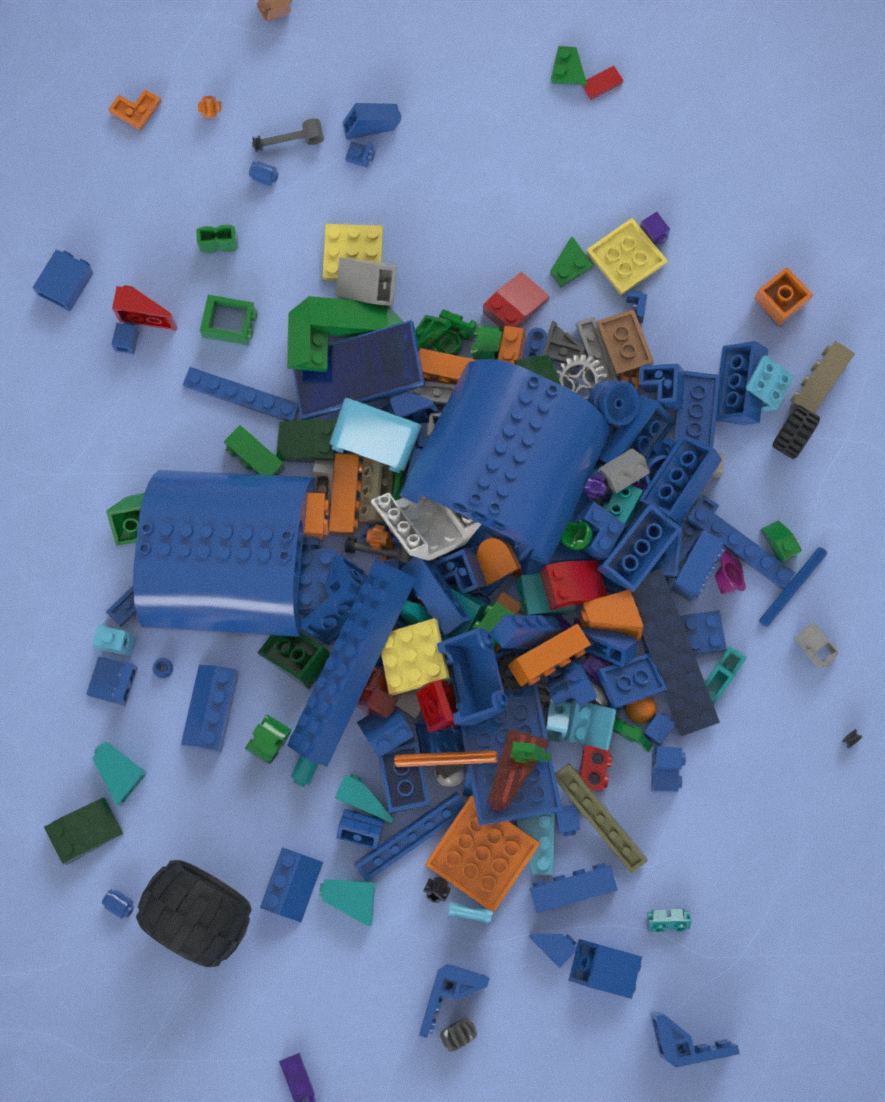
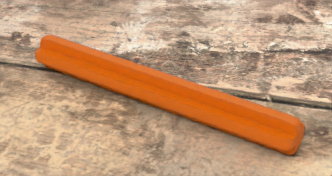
(446, 758)

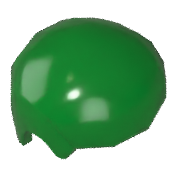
(448, 343)
(577, 535)

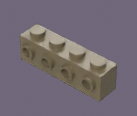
(823, 378)
(376, 481)

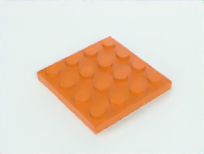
(482, 858)

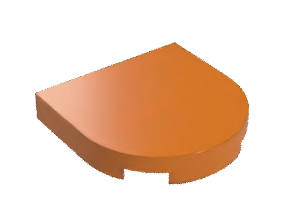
(496, 559)

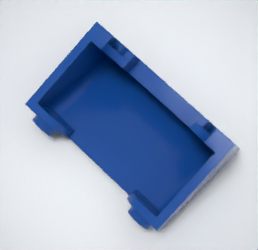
(475, 676)

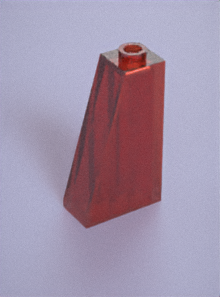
(511, 774)

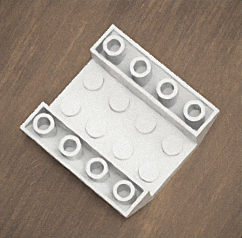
(425, 527)

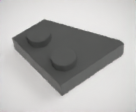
(561, 345)

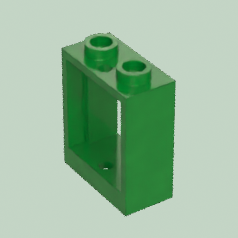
(209, 314)

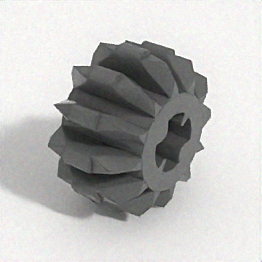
(458, 1034)

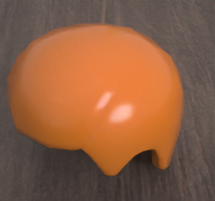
(642, 710)

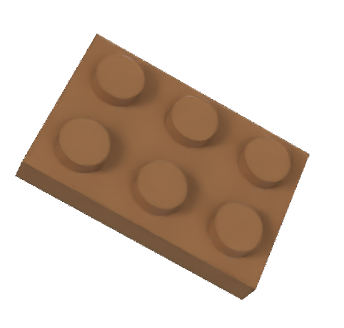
(624, 342)

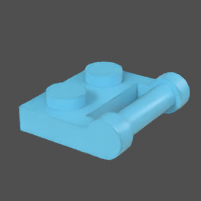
(477, 914)

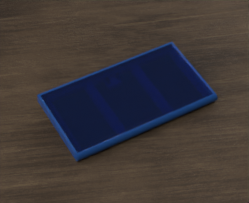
(362, 370)

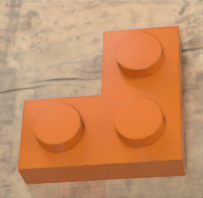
(138, 113)

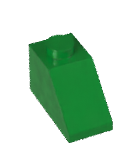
(781, 541)

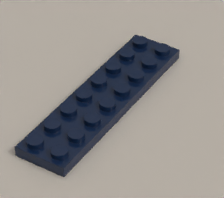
(673, 655)

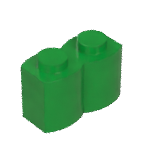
(219, 238)

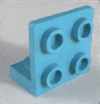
(769, 383)
(590, 725)

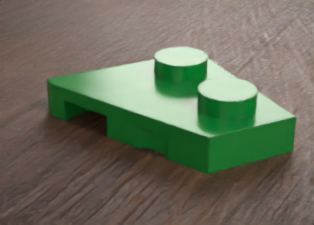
(568, 67)
(570, 264)
(430, 329)
(464, 329)
(632, 734)
(527, 751)

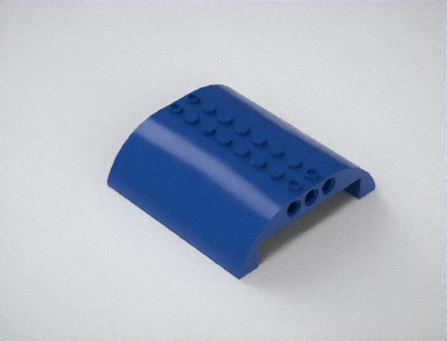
(511, 454)
(221, 552)

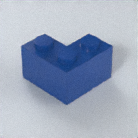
(667, 381)
(604, 528)
(464, 568)
(665, 769)

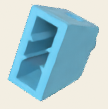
(113, 640)
(557, 721)

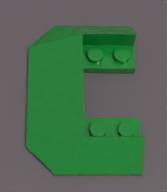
(321, 316)

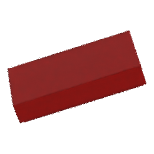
(602, 82)

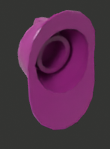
(730, 574)

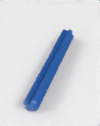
(793, 587)

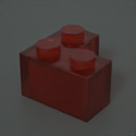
(376, 697)

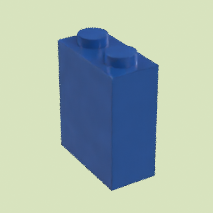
(63, 279)
(385, 733)

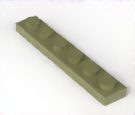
(600, 818)

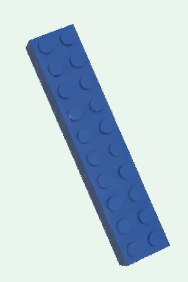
(351, 663)

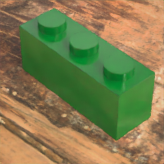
(252, 453)

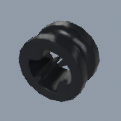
(852, 738)

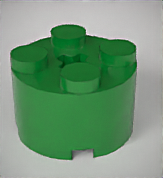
(487, 342)
(268, 739)

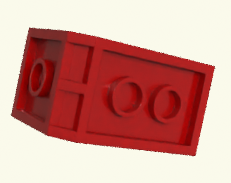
(437, 705)

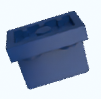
(112, 680)
(442, 741)

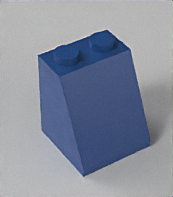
(605, 969)

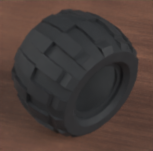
(193, 913)

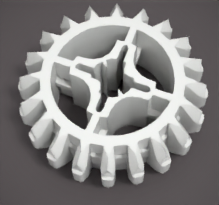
(565, 375)

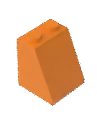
(613, 613)

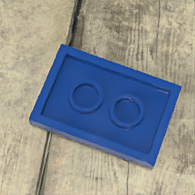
(633, 682)

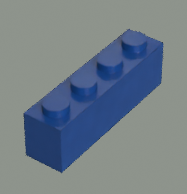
(437, 595)
(525, 630)
(572, 889)

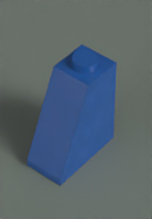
(371, 119)

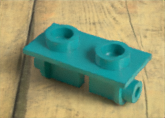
(678, 920)

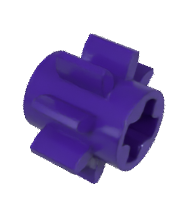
(595, 487)

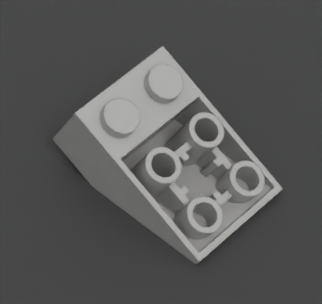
(366, 281)

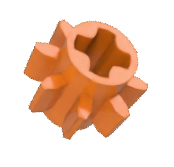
(209, 106)
(378, 537)

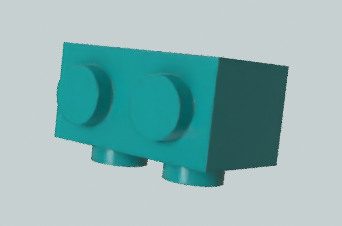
(624, 504)

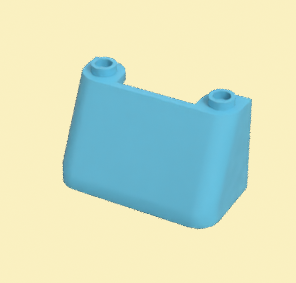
(374, 434)

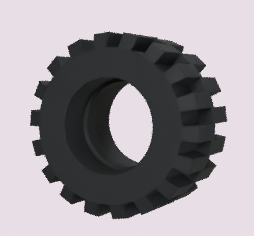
(796, 432)

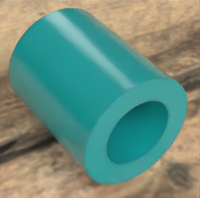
(303, 771)

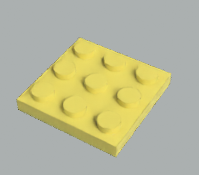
(351, 242)
(626, 256)
(413, 657)

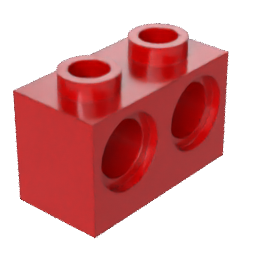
(588, 767)

